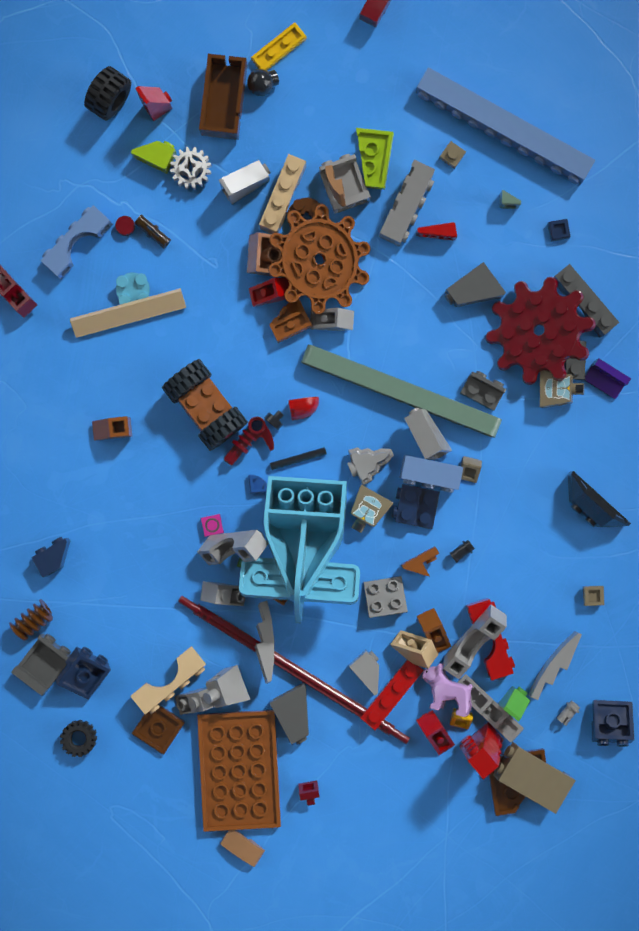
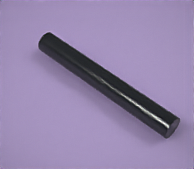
(298, 458)

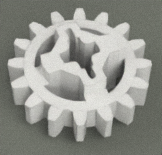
(182, 169)

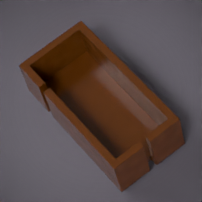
(223, 96)

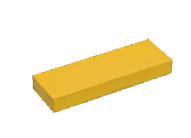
(279, 47)

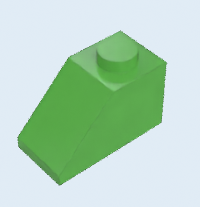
(515, 702)

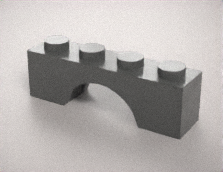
(591, 306)

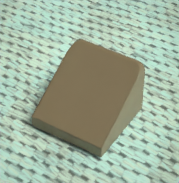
(471, 469)

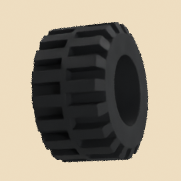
(107, 93)

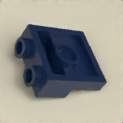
(416, 506)
(83, 672)
(612, 722)

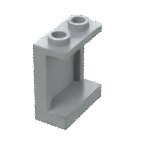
(352, 180)

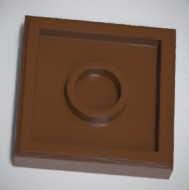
(158, 729)

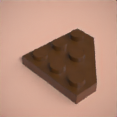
(505, 798)

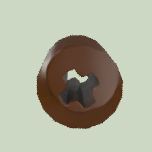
(32, 621)

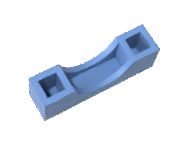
(90, 224)

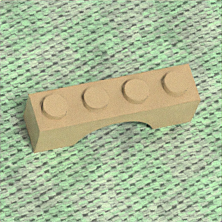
(282, 194)
(149, 696)

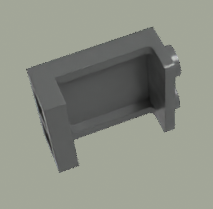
(42, 664)

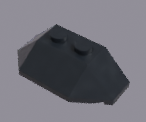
(592, 504)

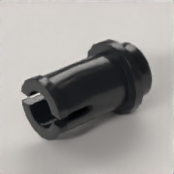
(462, 550)

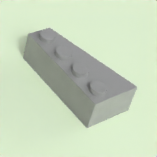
(407, 203)

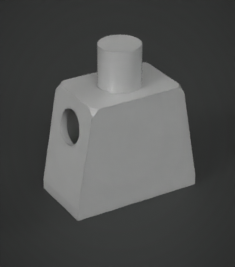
(226, 688)

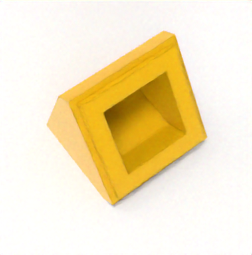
(459, 721)

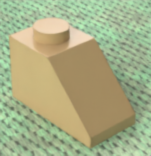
(415, 648)

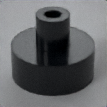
(274, 420)

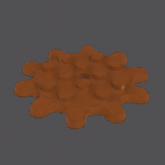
(339, 259)

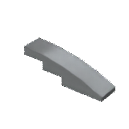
(265, 649)
(560, 658)
(492, 711)

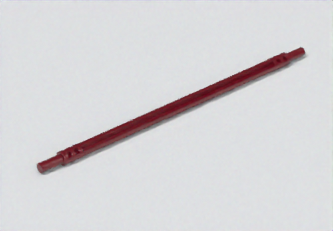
(289, 666)

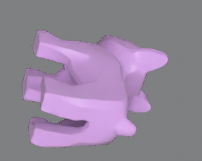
(446, 689)

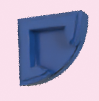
(257, 484)

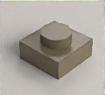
(452, 154)
(593, 595)

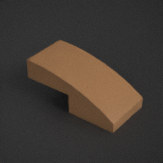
(336, 186)
(242, 847)

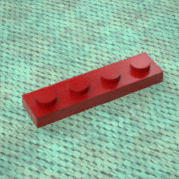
(391, 694)

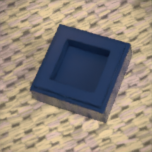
(559, 230)

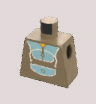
(558, 392)
(368, 508)

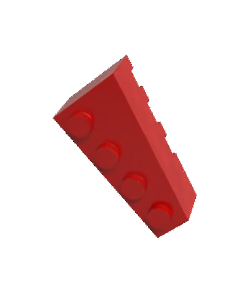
(483, 749)

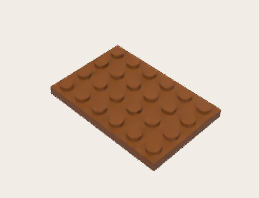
(239, 770)

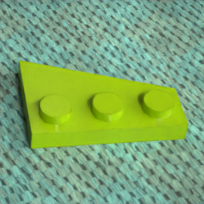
(375, 153)

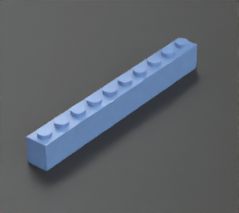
(504, 126)

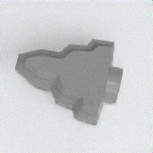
(367, 462)

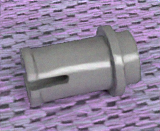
(568, 713)

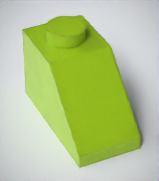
(156, 155)

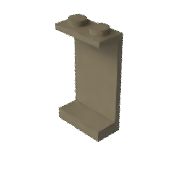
(533, 778)

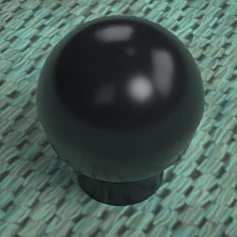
(261, 81)

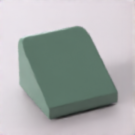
(508, 201)

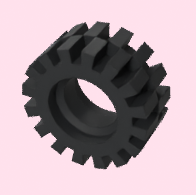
(74, 749)

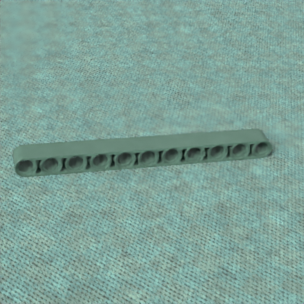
(401, 391)

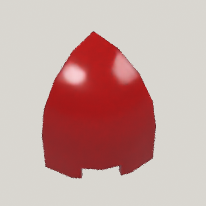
(303, 407)

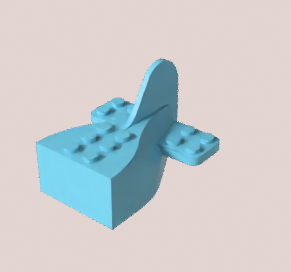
(303, 533)

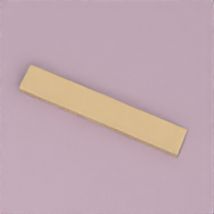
(128, 313)

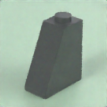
(474, 287)
(293, 713)

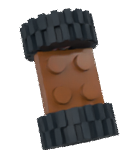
(204, 404)

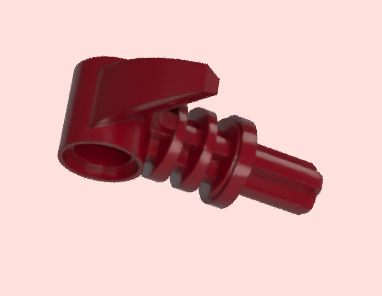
(246, 439)

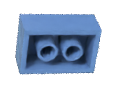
(431, 473)

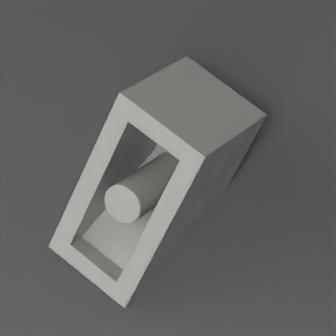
(333, 319)
(367, 669)

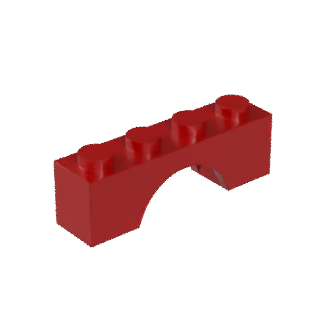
(497, 662)

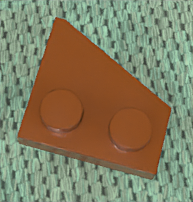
(290, 321)

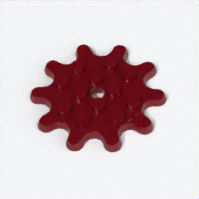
(557, 342)

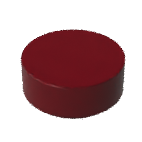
(125, 225)

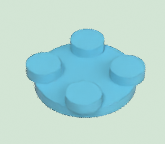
(132, 287)

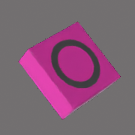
(212, 525)

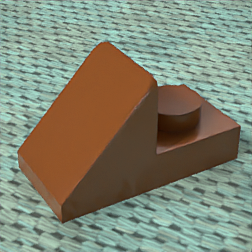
(416, 563)

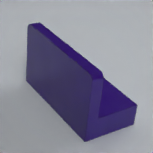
(606, 378)

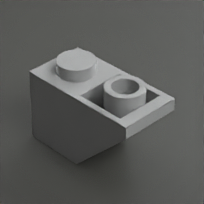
(221, 594)
(192, 701)

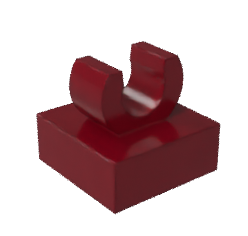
(309, 791)

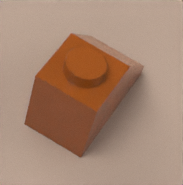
(434, 629)

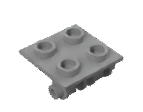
(385, 597)

